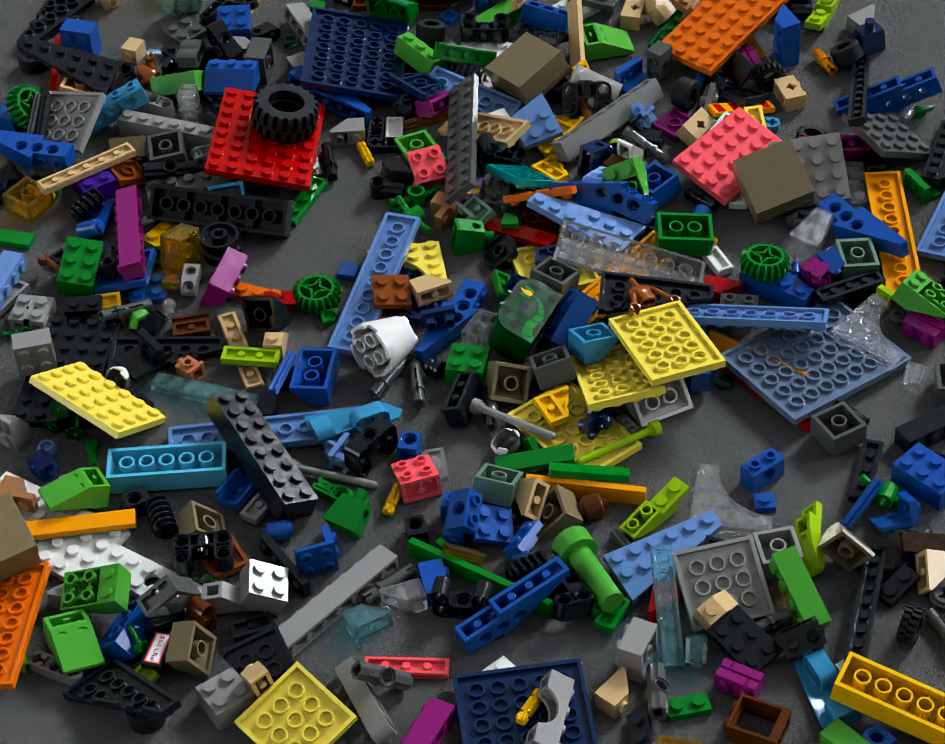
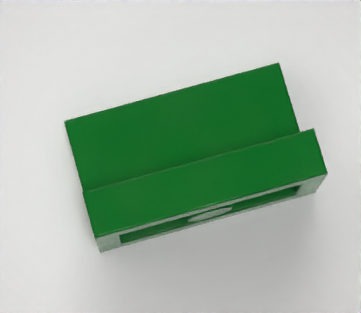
(921, 189)

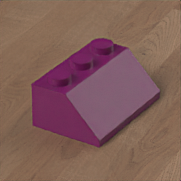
(225, 278)

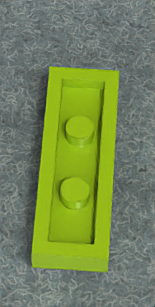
(250, 356)

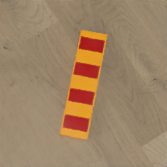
(718, 109)

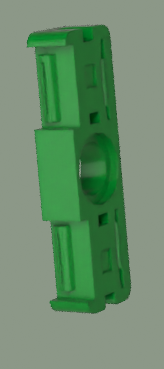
(329, 491)

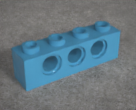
(126, 97)

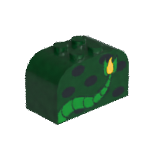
(522, 318)

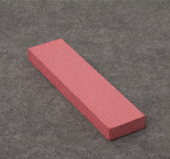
(418, 667)

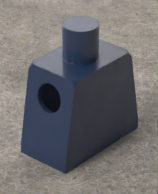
(870, 37)
(592, 156)

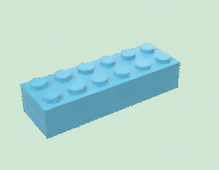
(167, 466)

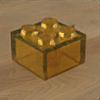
(27, 200)
(179, 247)

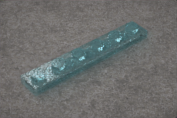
(189, 388)
(667, 606)

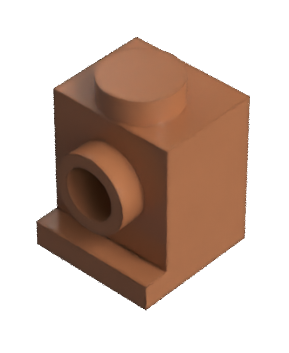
(187, 366)

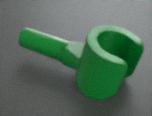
(922, 110)
(139, 645)

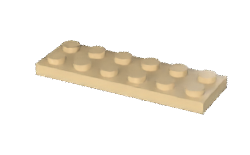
(503, 129)

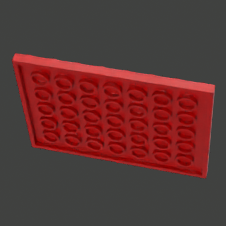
(246, 155)

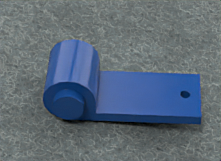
(97, 223)

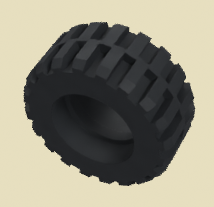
(284, 113)

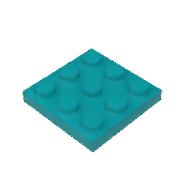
(520, 176)

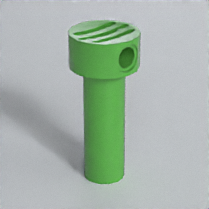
(579, 551)

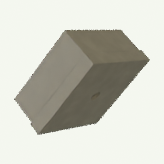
(527, 68)
(773, 181)
(17, 544)

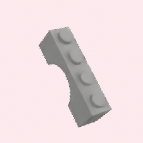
(555, 692)

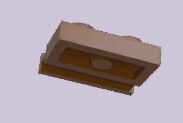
(191, 325)

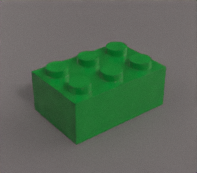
(684, 233)
(79, 266)

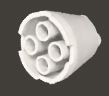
(382, 344)

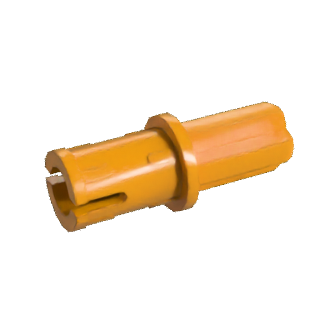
(824, 61)

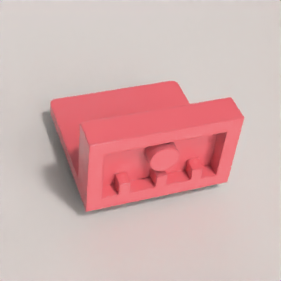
(427, 166)
(417, 478)

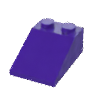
(103, 181)

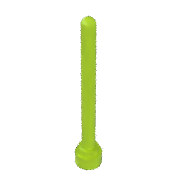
(653, 428)

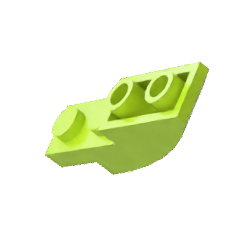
(822, 15)
(658, 510)
(808, 534)

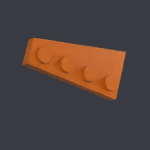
(515, 197)

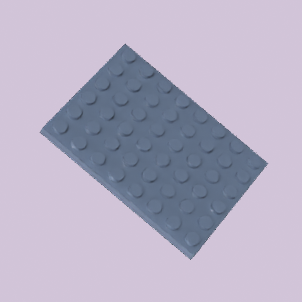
(833, 367)

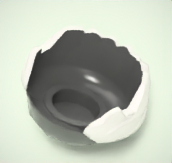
(119, 376)
(506, 442)

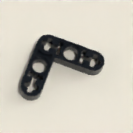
(209, 15)
(378, 143)

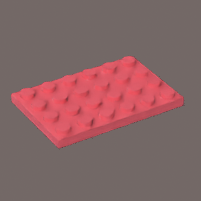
(711, 157)

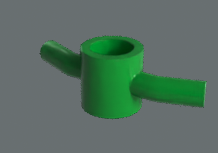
(416, 195)
(414, 211)
(886, 496)

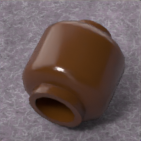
(592, 506)

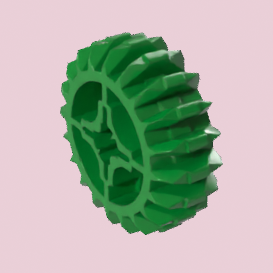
(19, 103)
(764, 262)
(316, 294)

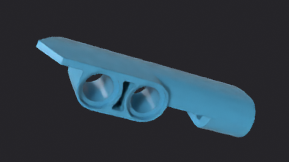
(335, 423)
(818, 678)

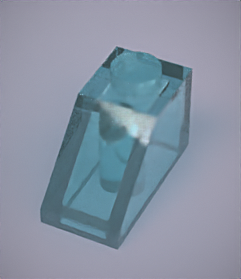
(366, 620)
(696, 649)

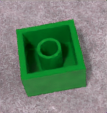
(465, 358)

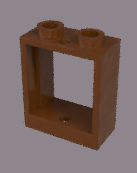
(761, 709)

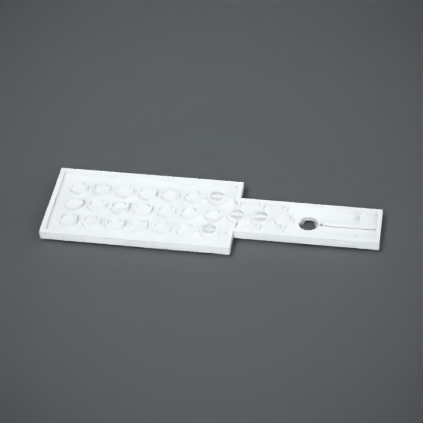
(91, 549)

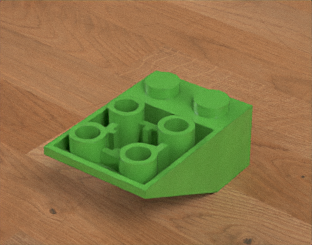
(605, 42)
(632, 171)
(921, 295)
(77, 491)
(97, 590)
(72, 641)

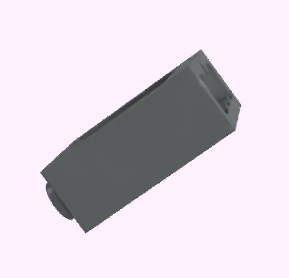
(166, 600)

